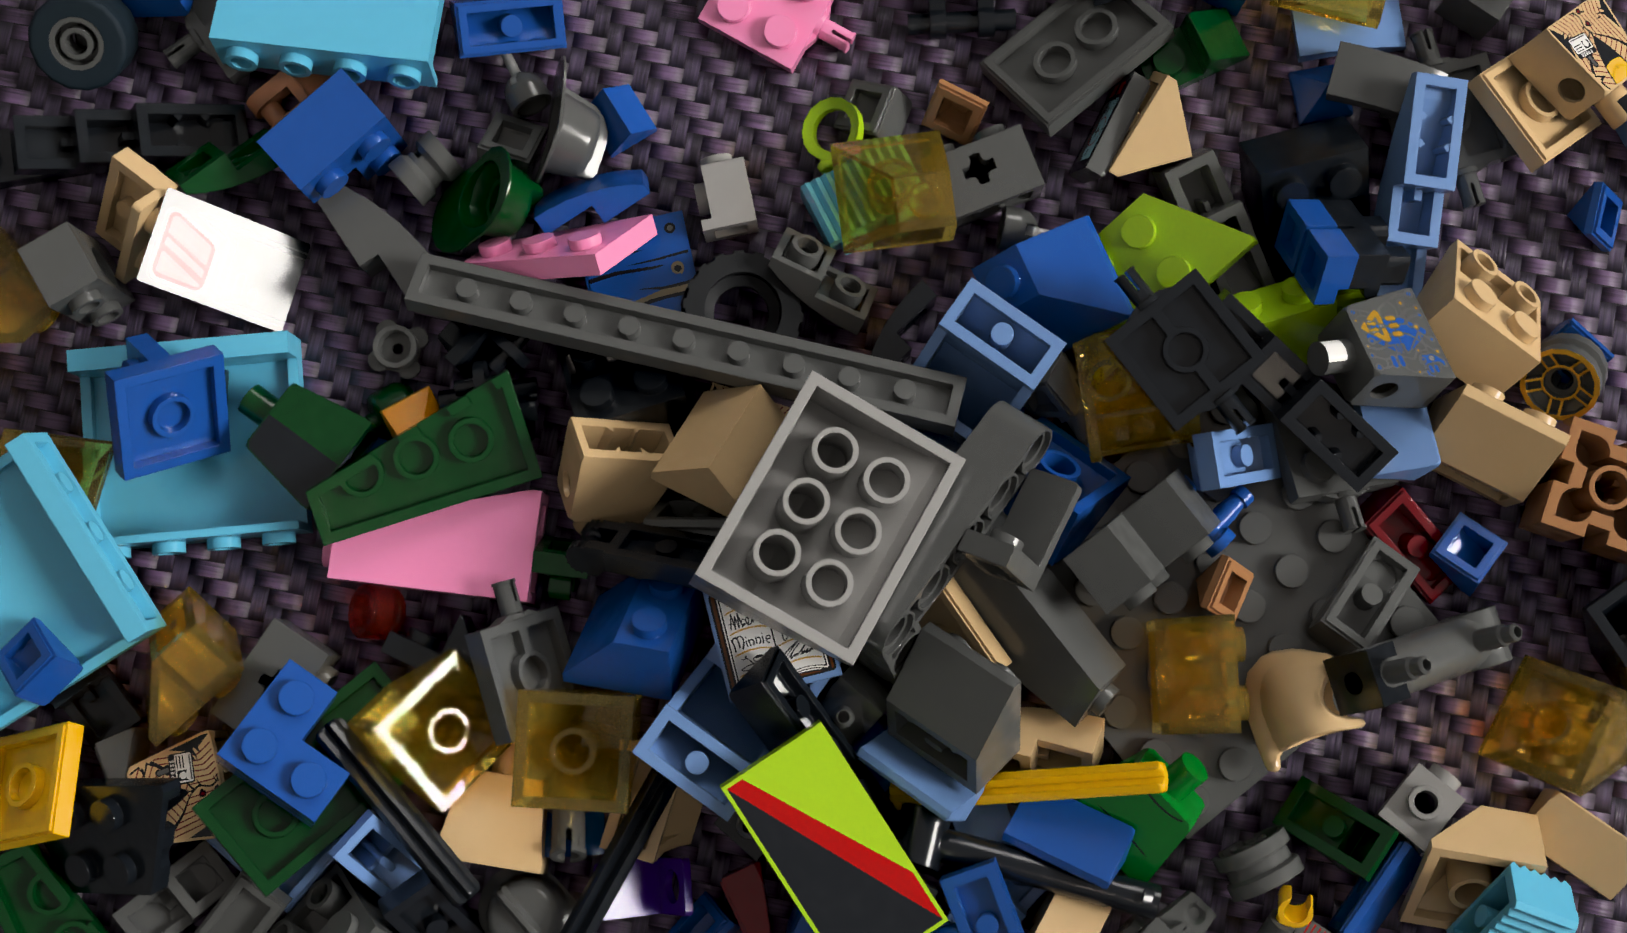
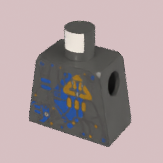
(1382, 353)

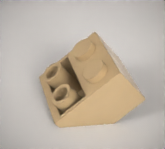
(1482, 318)
(1493, 443)

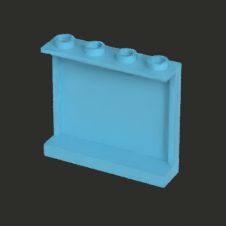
(306, 37)
(209, 498)
(62, 567)

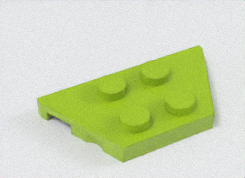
(1170, 243)

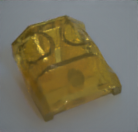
(1115, 409)

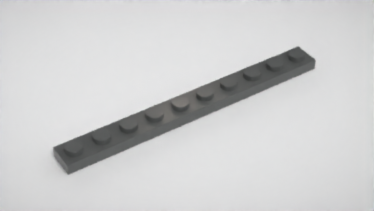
(677, 340)

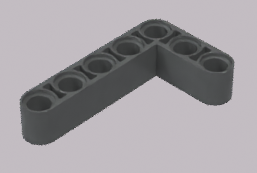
(996, 465)

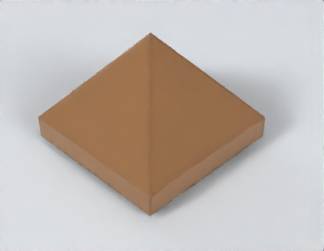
(955, 112)
(1224, 586)

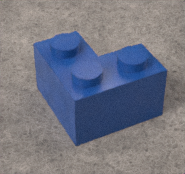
(330, 137)
(271, 749)

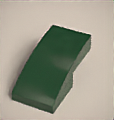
(212, 170)

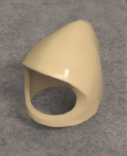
(1292, 703)

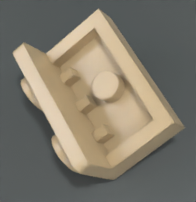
(131, 208)

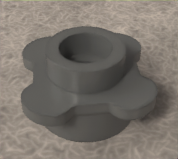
(387, 337)

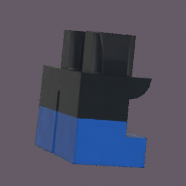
(1338, 249)

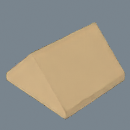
(719, 446)

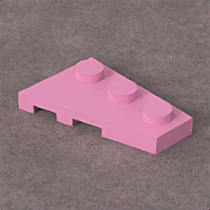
(567, 252)

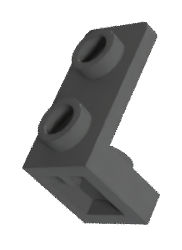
(1029, 533)

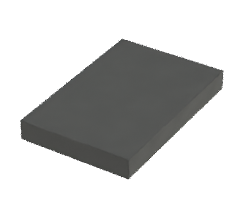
(1074, 56)

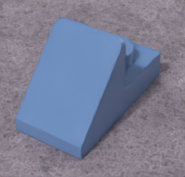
(1231, 460)

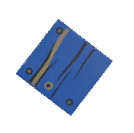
(656, 270)

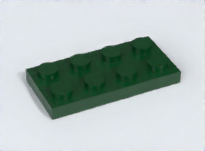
(264, 836)

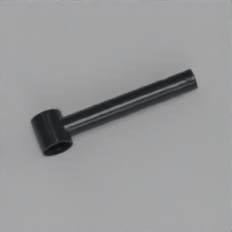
(931, 842)

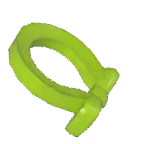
(813, 119)

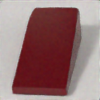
(1408, 530)
(748, 897)

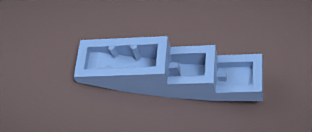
(1421, 169)

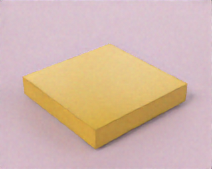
(38, 784)

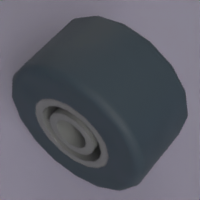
(100, 25)

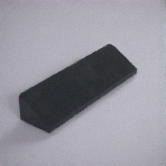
(781, 705)

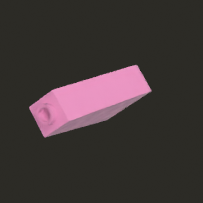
(450, 549)

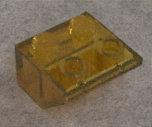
(188, 665)
(1196, 675)

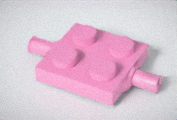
(776, 28)

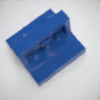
(166, 407)

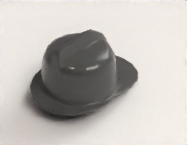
(574, 133)
(524, 903)

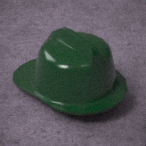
(484, 201)

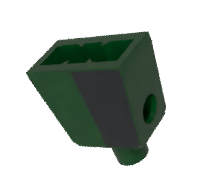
(304, 436)

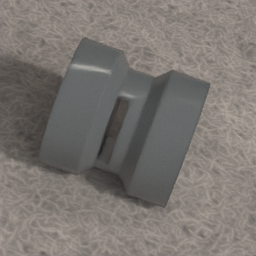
(426, 168)

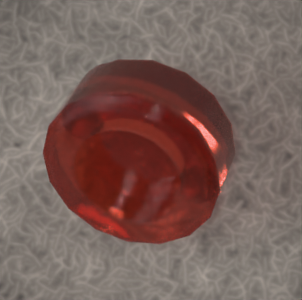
(376, 611)

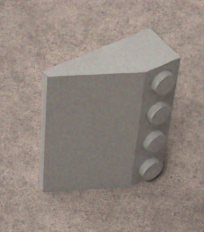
(828, 520)

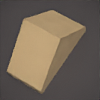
(1157, 131)

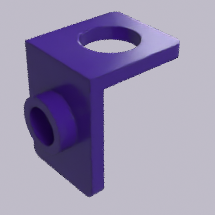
(650, 890)

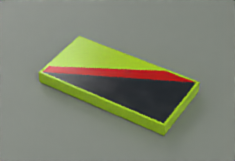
(830, 840)

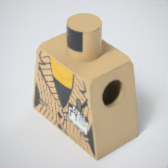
(1580, 63)
(198, 774)

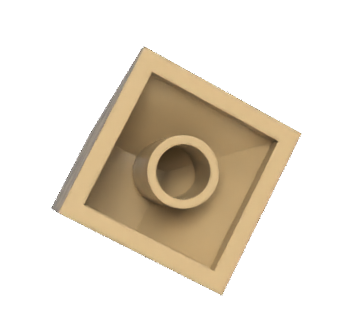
(1467, 860)

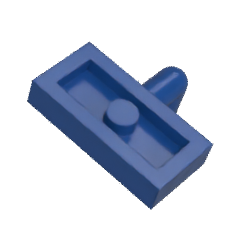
(979, 901)

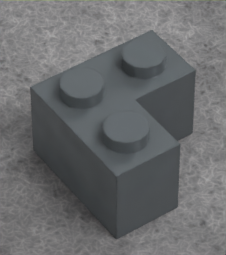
(1130, 552)

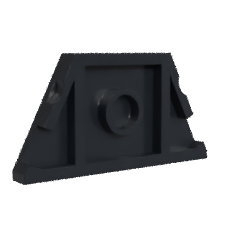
(118, 836)

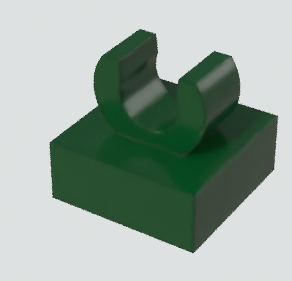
(550, 559)

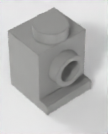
(725, 197)
(1400, 809)

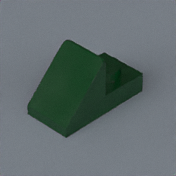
(1200, 48)
(1336, 829)

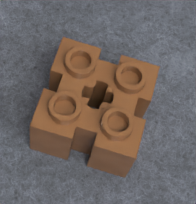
(1568, 504)

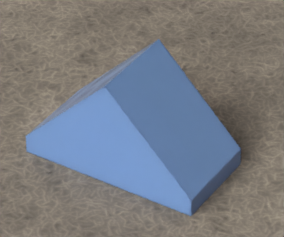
(374, 855)

